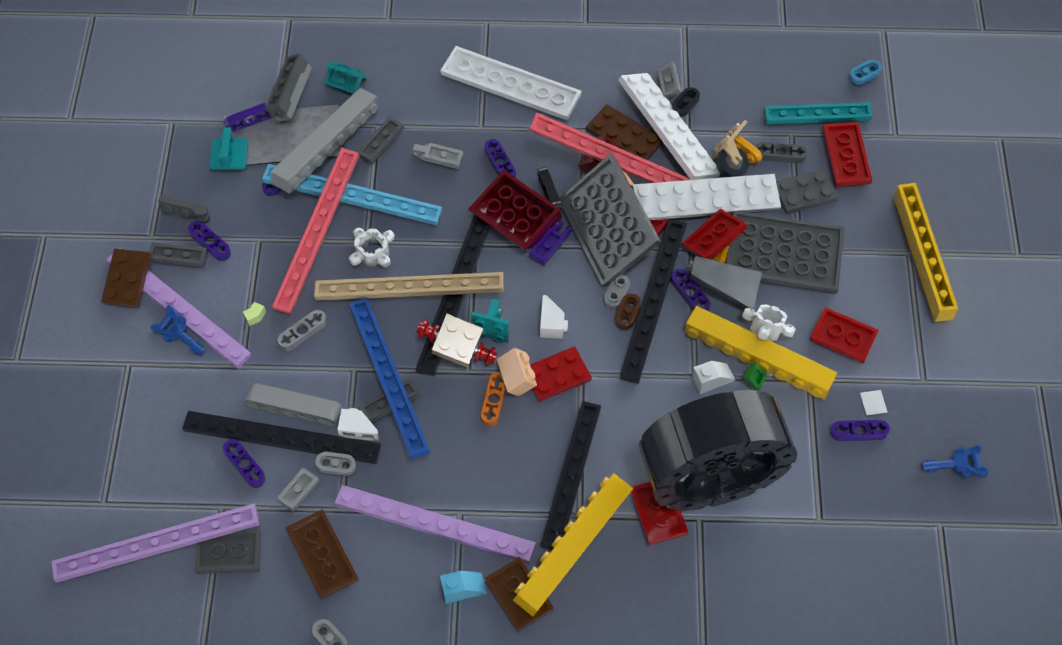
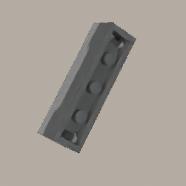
(288, 88)

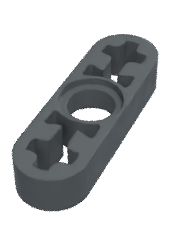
(792, 158)

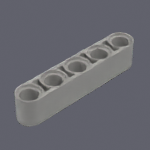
(293, 404)

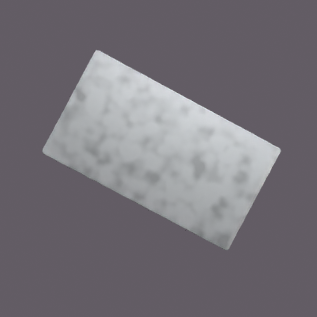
(275, 140)

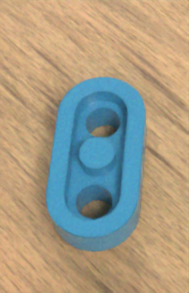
(862, 73)

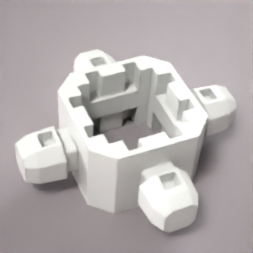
(372, 235)
(768, 322)

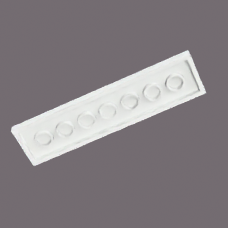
(511, 83)
(669, 126)
(707, 196)

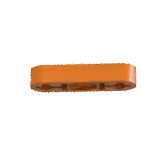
(487, 405)

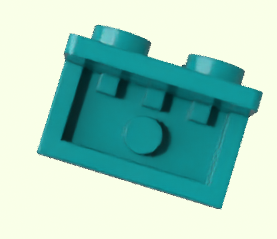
(343, 76)
(228, 152)
(492, 323)

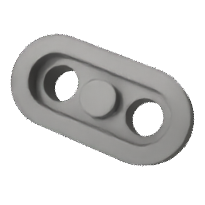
(616, 290)
(337, 462)
(332, 636)

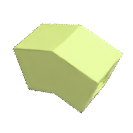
(254, 314)

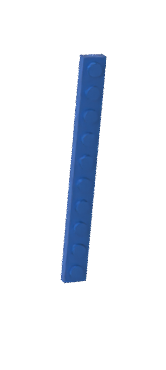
(389, 379)

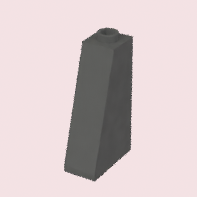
(729, 281)

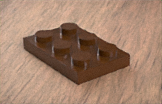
(126, 278)
(504, 583)

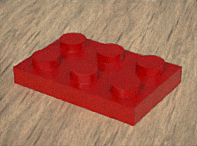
(714, 235)
(844, 335)
(559, 373)
(656, 520)

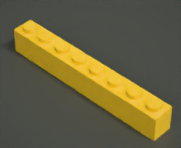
(925, 253)
(768, 355)
(572, 545)

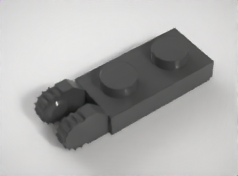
(184, 208)

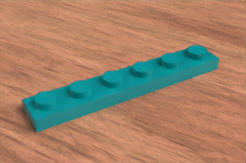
(818, 113)

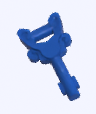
(177, 330)
(959, 463)

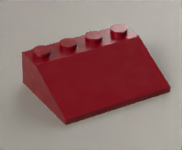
(515, 210)

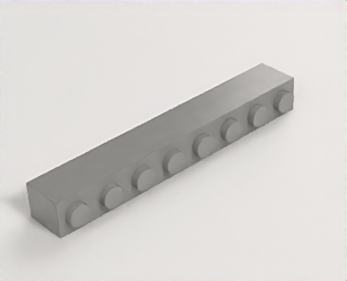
(324, 140)

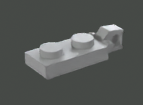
(439, 154)

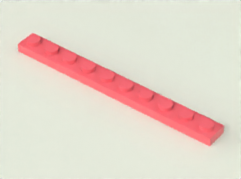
(600, 150)
(315, 231)

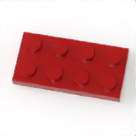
(847, 154)

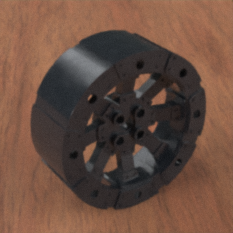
(717, 449)

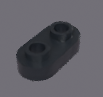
(683, 104)

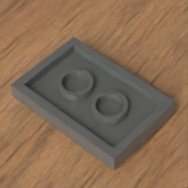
(806, 191)
(230, 553)

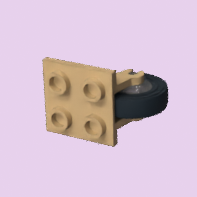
(730, 159)

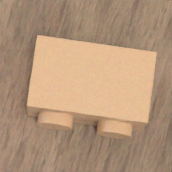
(516, 372)

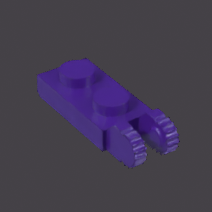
(549, 243)

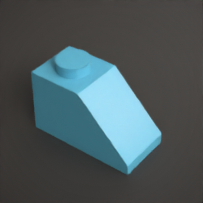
(462, 585)

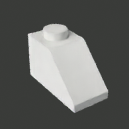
(552, 320)
(711, 376)
(356, 426)

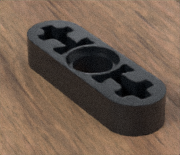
(549, 187)

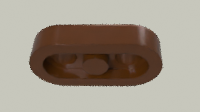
(626, 312)

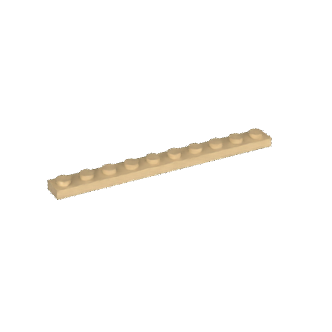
(409, 286)

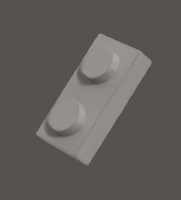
(669, 80)
(298, 489)

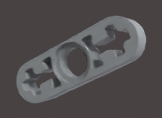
(304, 322)

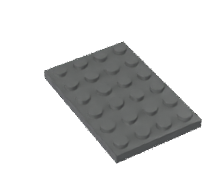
(609, 220)
(789, 251)

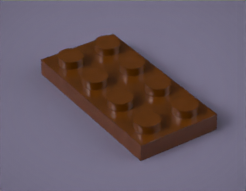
(624, 132)
(322, 554)

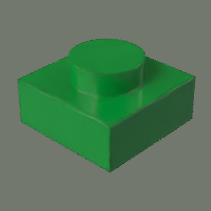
(755, 376)

